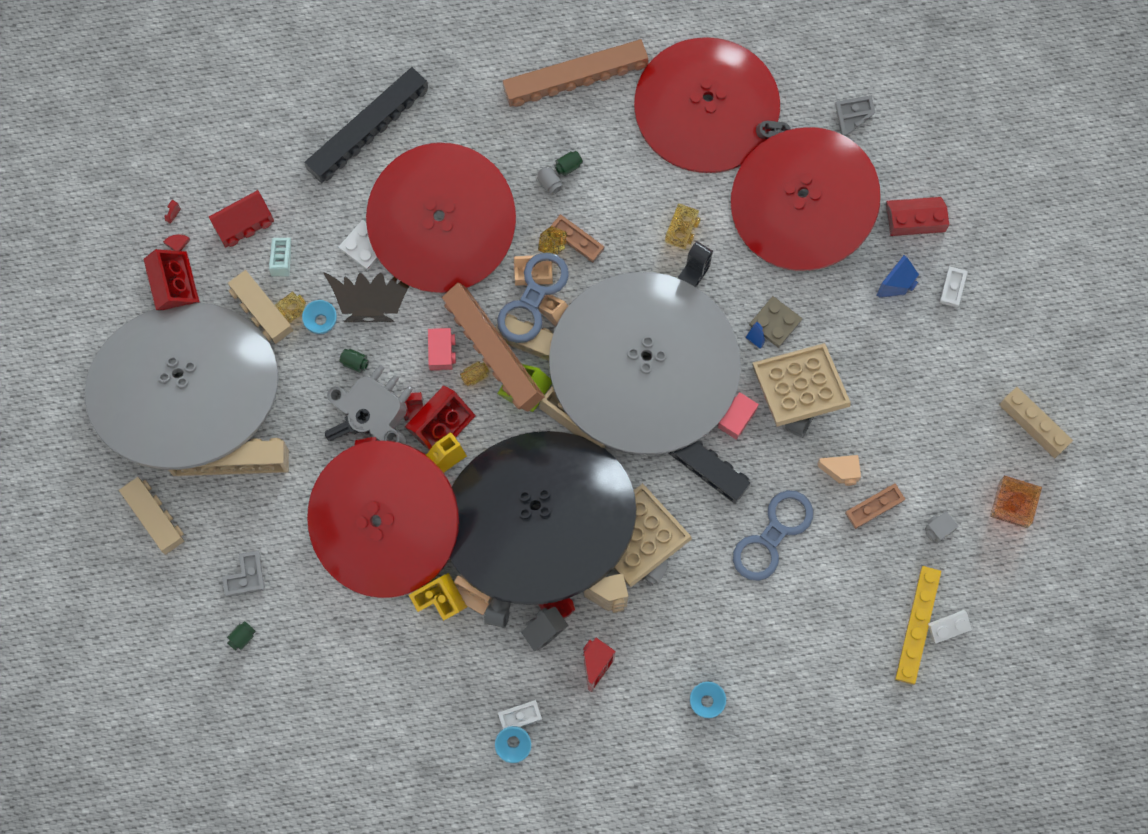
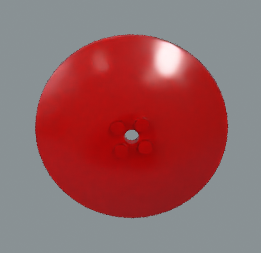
(700, 132)
(809, 229)
(450, 251)
(414, 510)

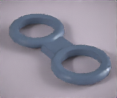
(532, 297)
(773, 535)

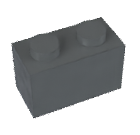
(544, 628)

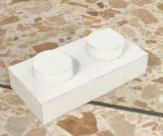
(953, 287)
(949, 626)
(520, 715)

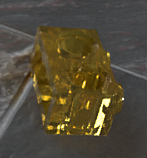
(678, 225)

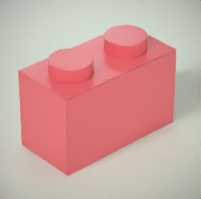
(440, 349)
(738, 415)

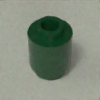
(568, 163)
(354, 360)
(240, 636)

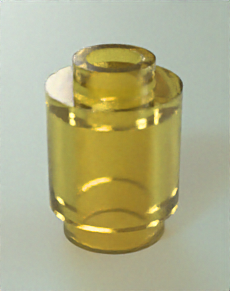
(474, 373)

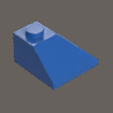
(899, 280)

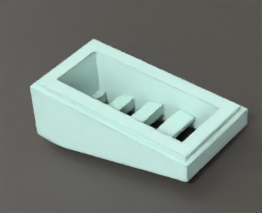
(283, 267)

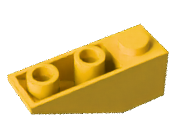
(446, 452)

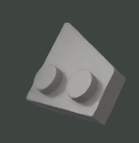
(854, 112)

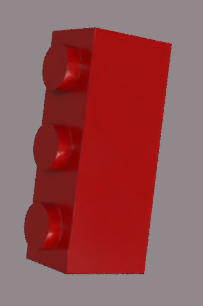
(917, 216)
(241, 219)
(170, 279)
(439, 417)
(597, 661)

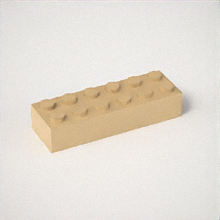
(250, 458)

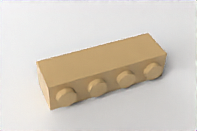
(260, 307)
(538, 346)
(552, 407)
(1035, 422)
(151, 515)

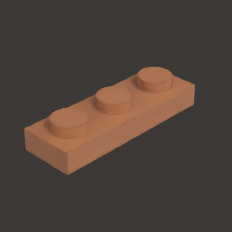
(579, 239)
(875, 506)

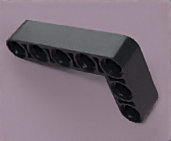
(697, 264)

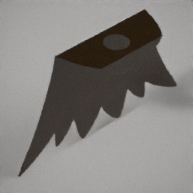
(368, 299)

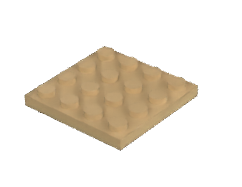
(801, 384)
(654, 538)

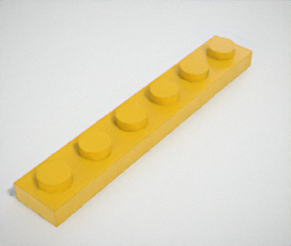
(918, 625)

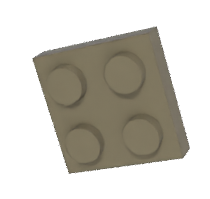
(777, 321)

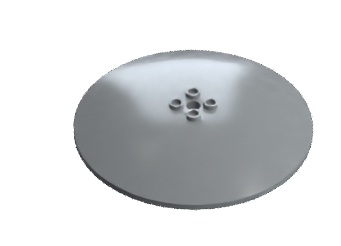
(635, 401)
(187, 419)

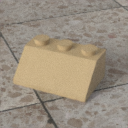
(609, 593)

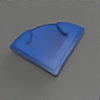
(756, 335)

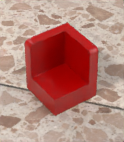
(414, 404)

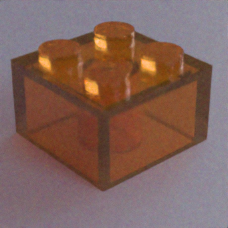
(1016, 501)

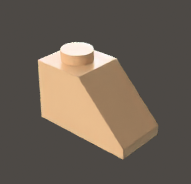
(552, 308)
(842, 469)

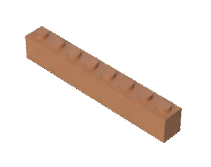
(575, 73)
(493, 348)

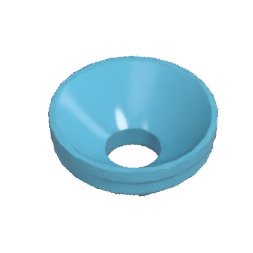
(315, 309)
(708, 689)
(509, 753)

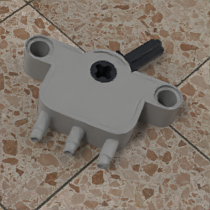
(372, 399)

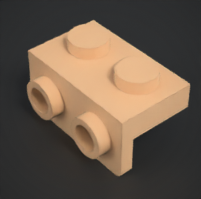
(541, 272)
(473, 598)

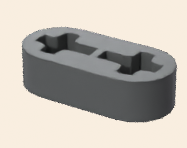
(771, 125)

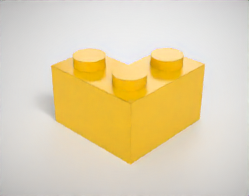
(442, 594)

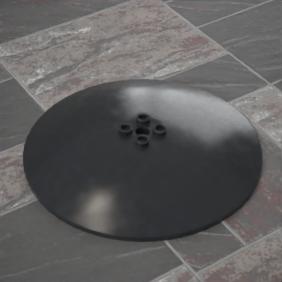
(548, 551)

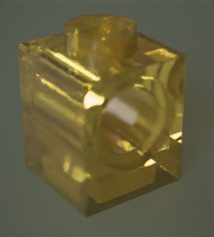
(552, 240)
(291, 315)

